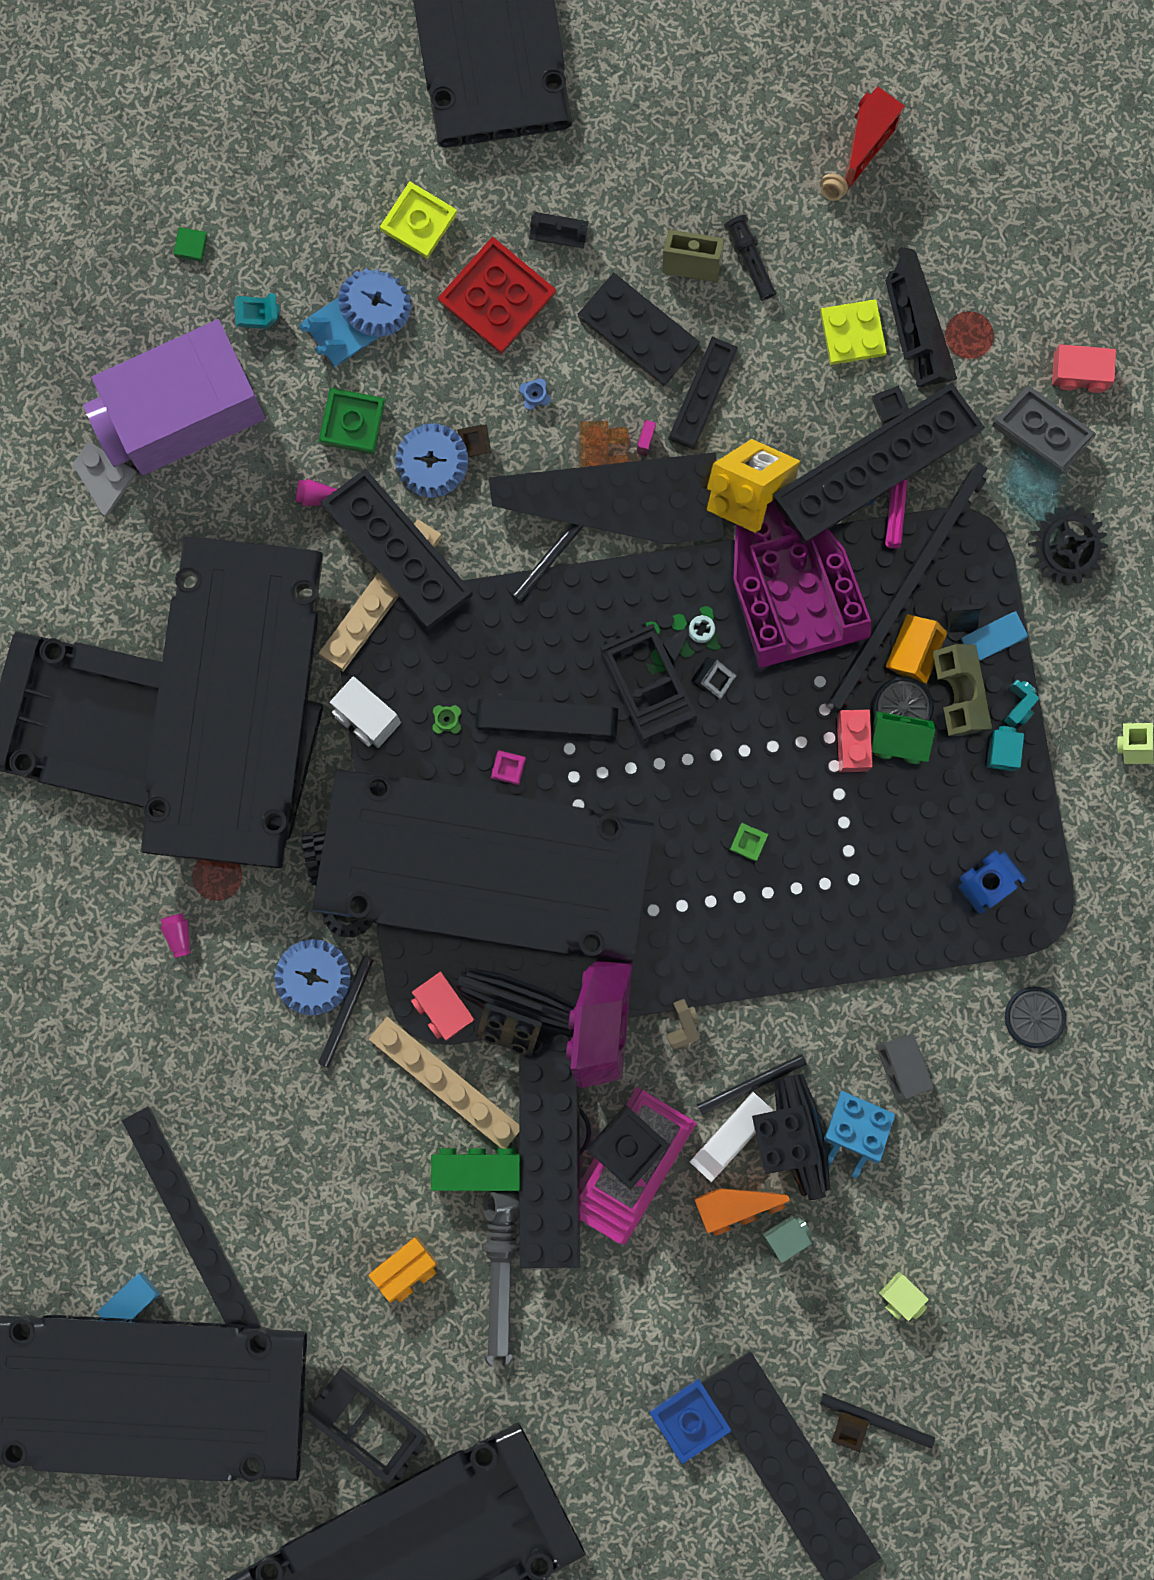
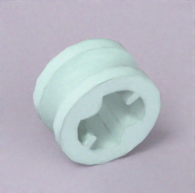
(706, 636)

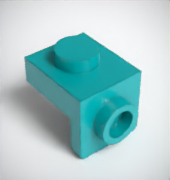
(256, 312)
(1022, 711)

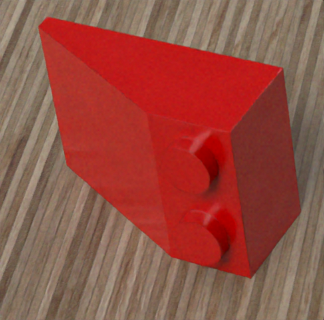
(875, 123)

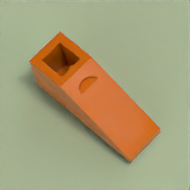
(728, 1206)

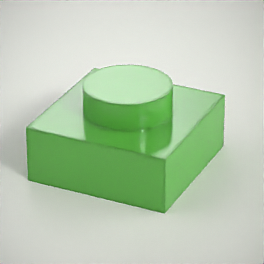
(748, 842)

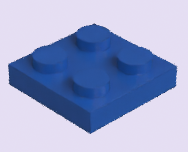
(690, 1421)

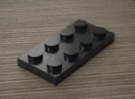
(638, 329)

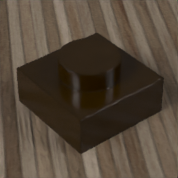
(476, 440)
(850, 1431)

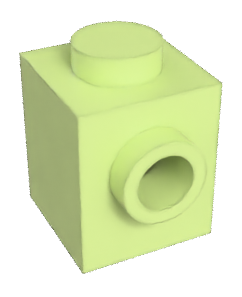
(1137, 743)
(903, 1298)

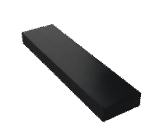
(703, 393)

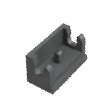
(904, 1067)

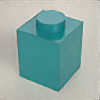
(1005, 749)

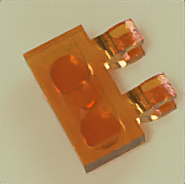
(595, 440)

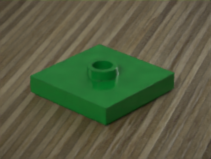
(352, 421)

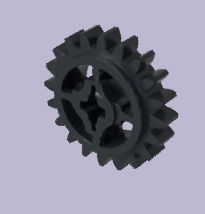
(1071, 556)

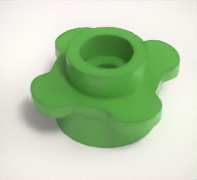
(442, 712)

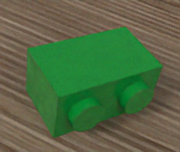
(902, 737)

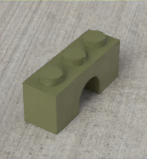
(962, 669)

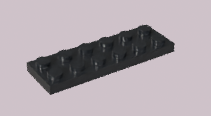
(396, 549)

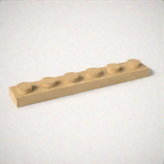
(365, 615)
(445, 1083)

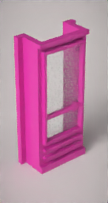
(606, 1200)

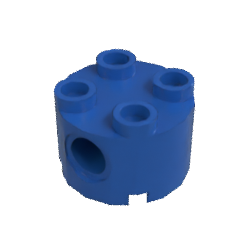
(1007, 874)

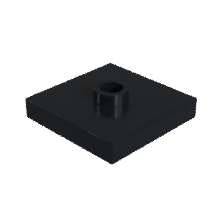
(627, 1147)

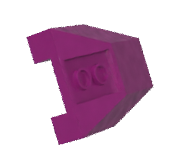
(794, 592)
(600, 1024)

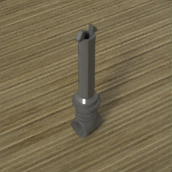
(501, 1249)

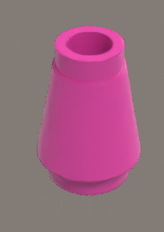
(312, 492)
(176, 934)

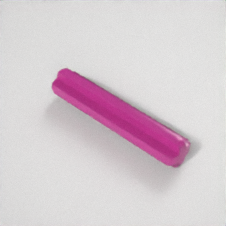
(896, 515)

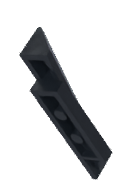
(918, 322)

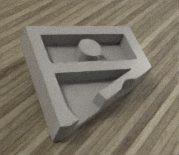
(101, 479)

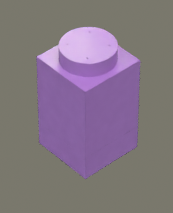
(172, 400)

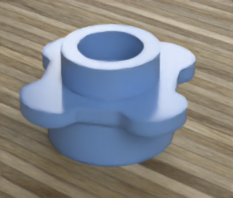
(534, 386)

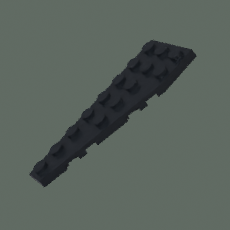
(641, 499)

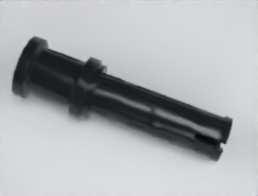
(748, 243)

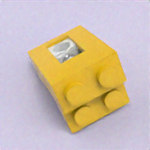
(746, 482)

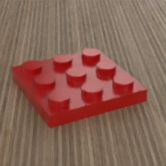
(496, 295)

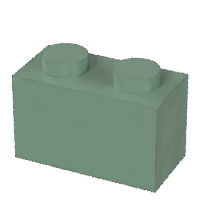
(787, 1237)

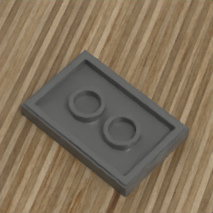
(1044, 429)

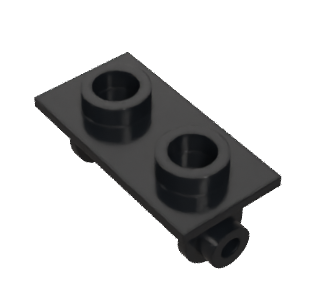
(558, 230)

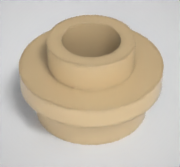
(833, 187)

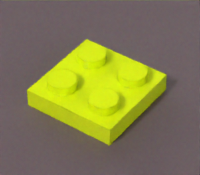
(418, 220)
(853, 332)

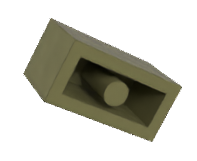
(693, 255)

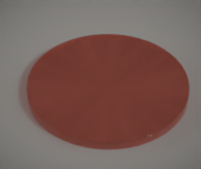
(969, 334)
(216, 879)

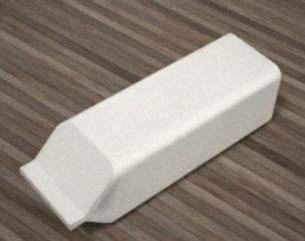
(729, 1138)

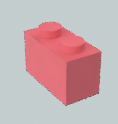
(1083, 368)
(854, 741)
(442, 1006)

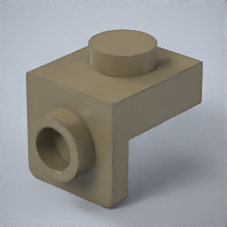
(688, 1034)

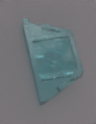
(1032, 484)

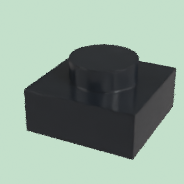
(889, 404)

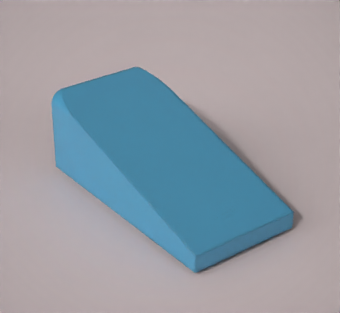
(997, 635)
(131, 1299)

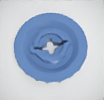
(372, 320)
(442, 476)
(330, 966)

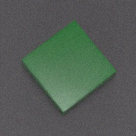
(190, 244)

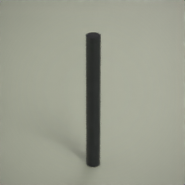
(546, 562)
(346, 1011)
(752, 1084)
(878, 1421)

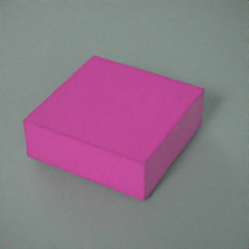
(646, 437)
(508, 768)

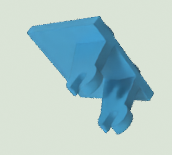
(334, 334)
(858, 1128)

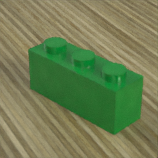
(475, 1170)

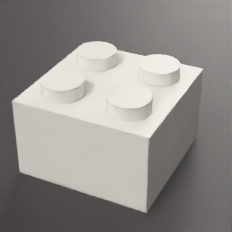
(365, 712)

